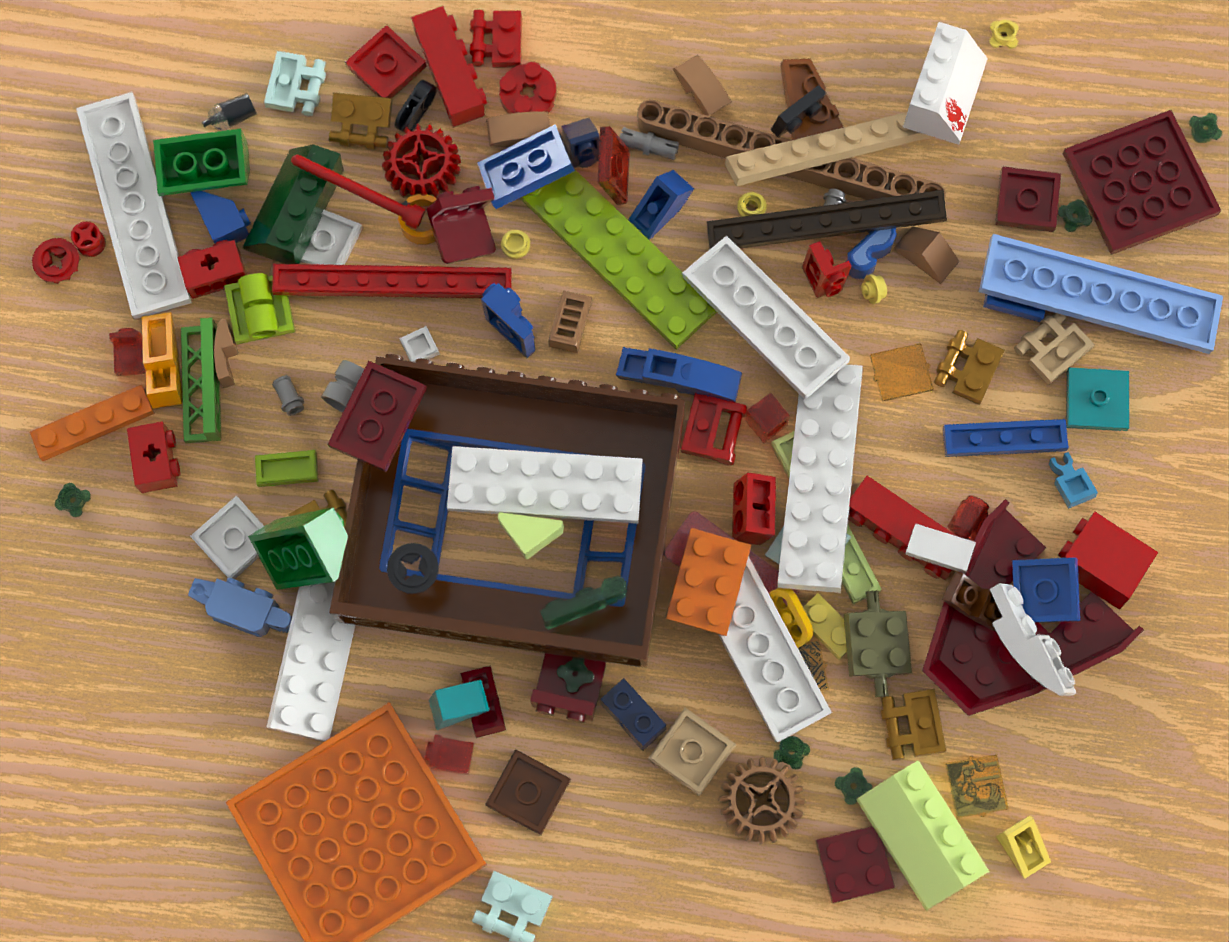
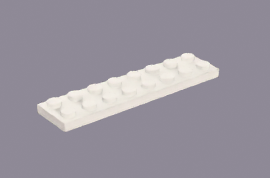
(132, 205)
(821, 485)

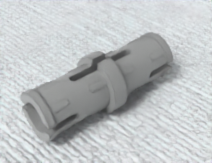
(649, 143)

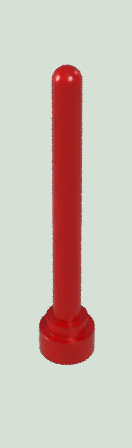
(410, 214)

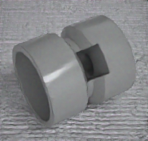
(339, 392)

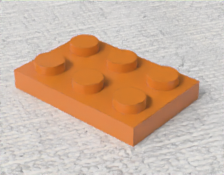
(708, 582)

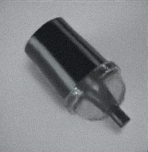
(230, 112)

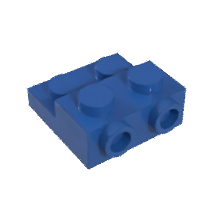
(504, 314)

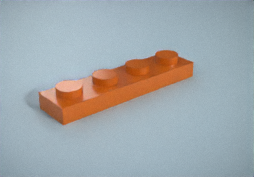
(91, 423)

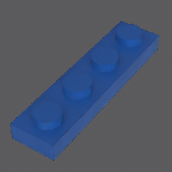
(1005, 438)

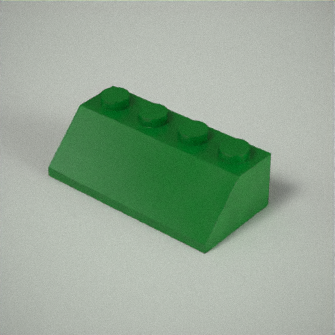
(302, 548)

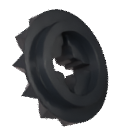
(409, 554)

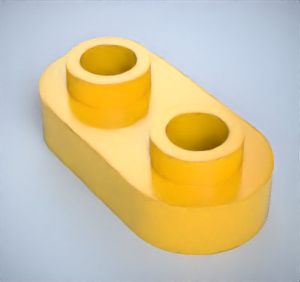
(792, 615)

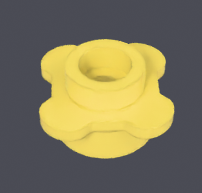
(1004, 26)

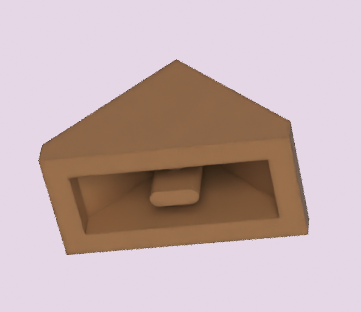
(928, 252)

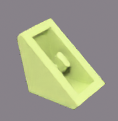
(529, 532)

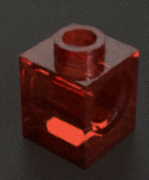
(767, 417)

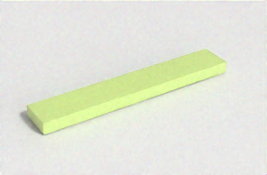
(857, 573)

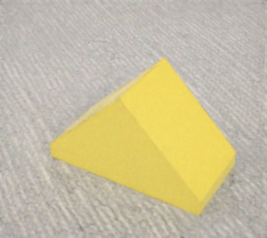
(1025, 846)

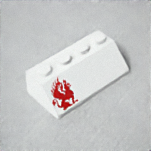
(946, 85)

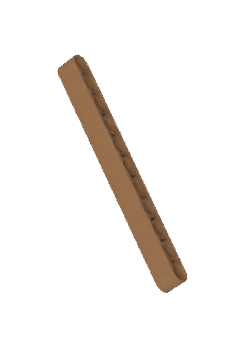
(752, 139)

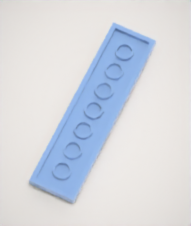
(1101, 294)

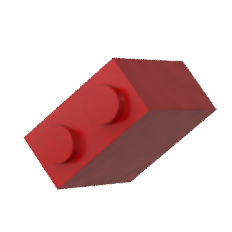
(1108, 559)

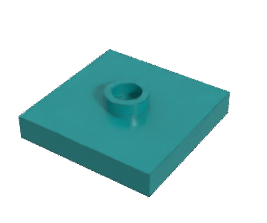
(1097, 399)

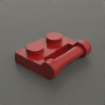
(703, 427)

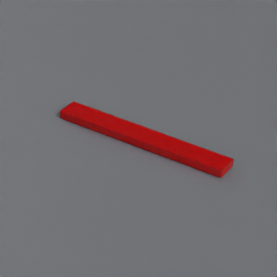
(386, 280)

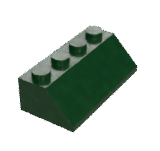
(293, 207)

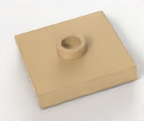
(692, 751)

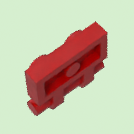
(506, 38)

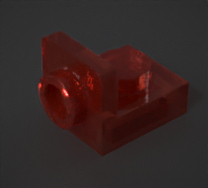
(127, 352)
(450, 755)

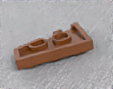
(798, 79)

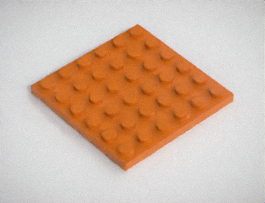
(356, 832)

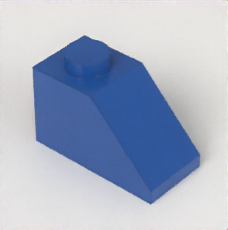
(660, 203)
(221, 217)

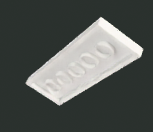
(766, 317)
(545, 484)
(771, 662)
(311, 667)

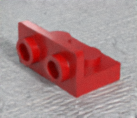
(821, 273)

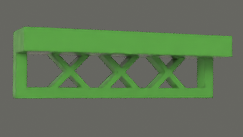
(208, 382)

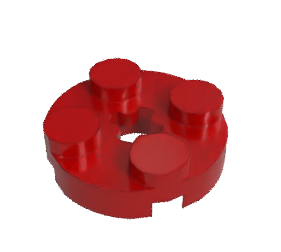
(527, 76)

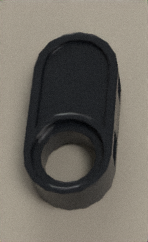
(416, 106)

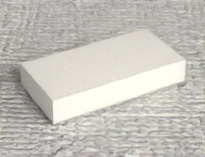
(940, 548)

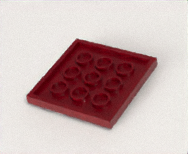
(1141, 182)

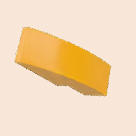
(161, 360)

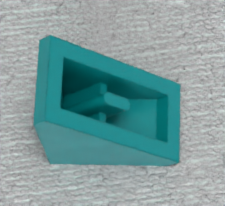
(457, 703)

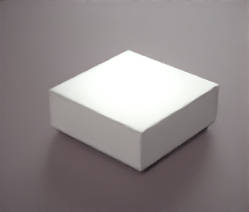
(419, 345)

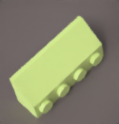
(922, 835)

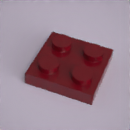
(1028, 199)
(854, 864)

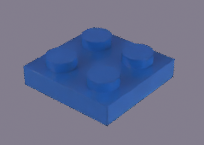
(1048, 588)

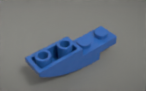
(679, 372)

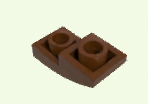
(972, 600)

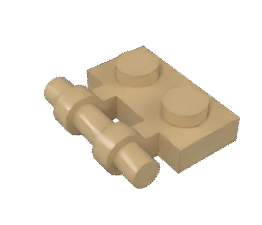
(1060, 353)

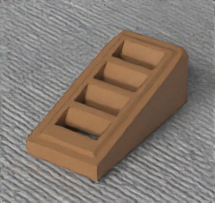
(565, 342)

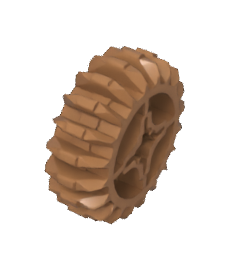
(750, 790)

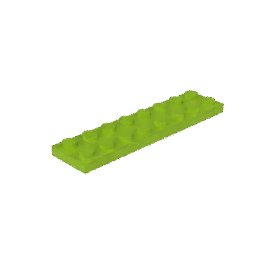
(621, 256)

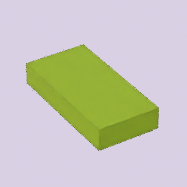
(286, 468)

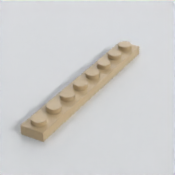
(820, 149)

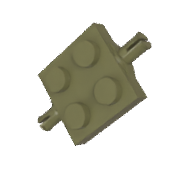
(877, 643)

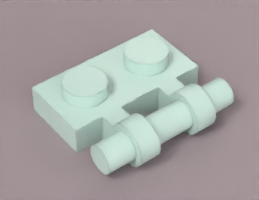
(286, 80)
(514, 898)

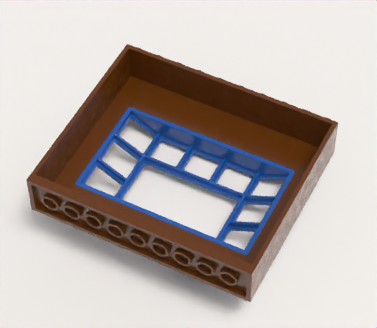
(519, 415)

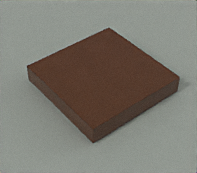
(528, 792)

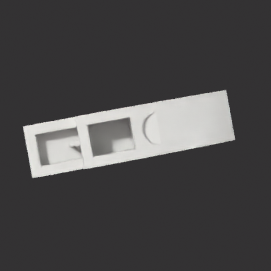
(1033, 652)

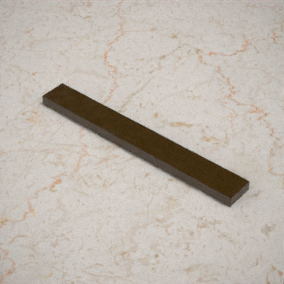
(830, 220)

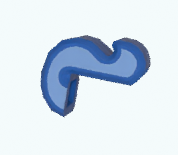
(868, 250)

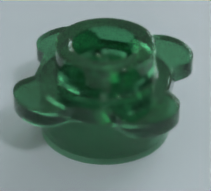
(1201, 135)
(1076, 207)
(71, 491)
(573, 683)
(795, 745)
(844, 784)

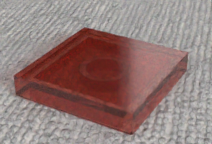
(613, 165)

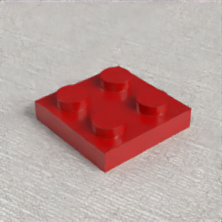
(386, 63)

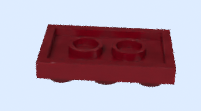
(377, 416)

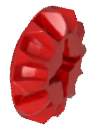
(61, 248)

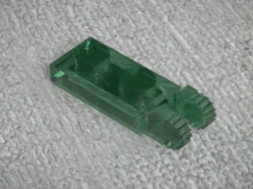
(585, 602)

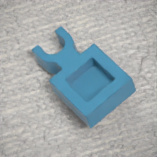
(1072, 484)

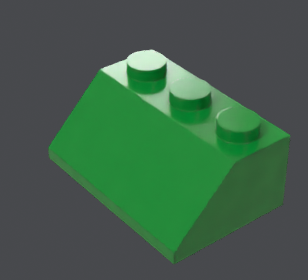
(201, 162)

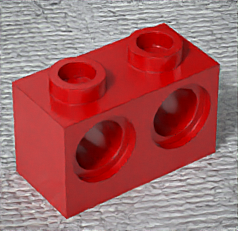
(754, 508)

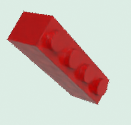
(448, 66)
(892, 520)

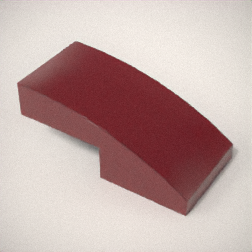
(492, 720)

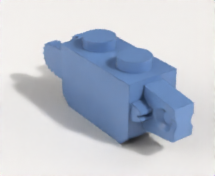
(240, 607)

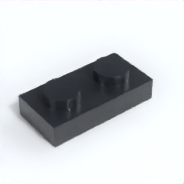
(792, 117)

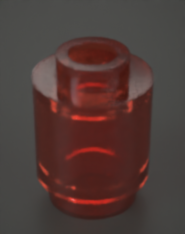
(969, 518)

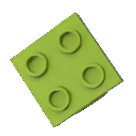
(256, 311)

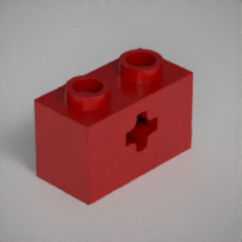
(197, 271)
(143, 444)

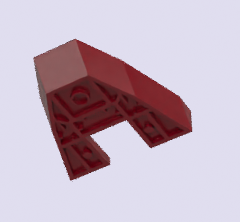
(974, 662)

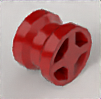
(85, 232)

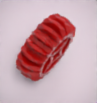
(417, 140)

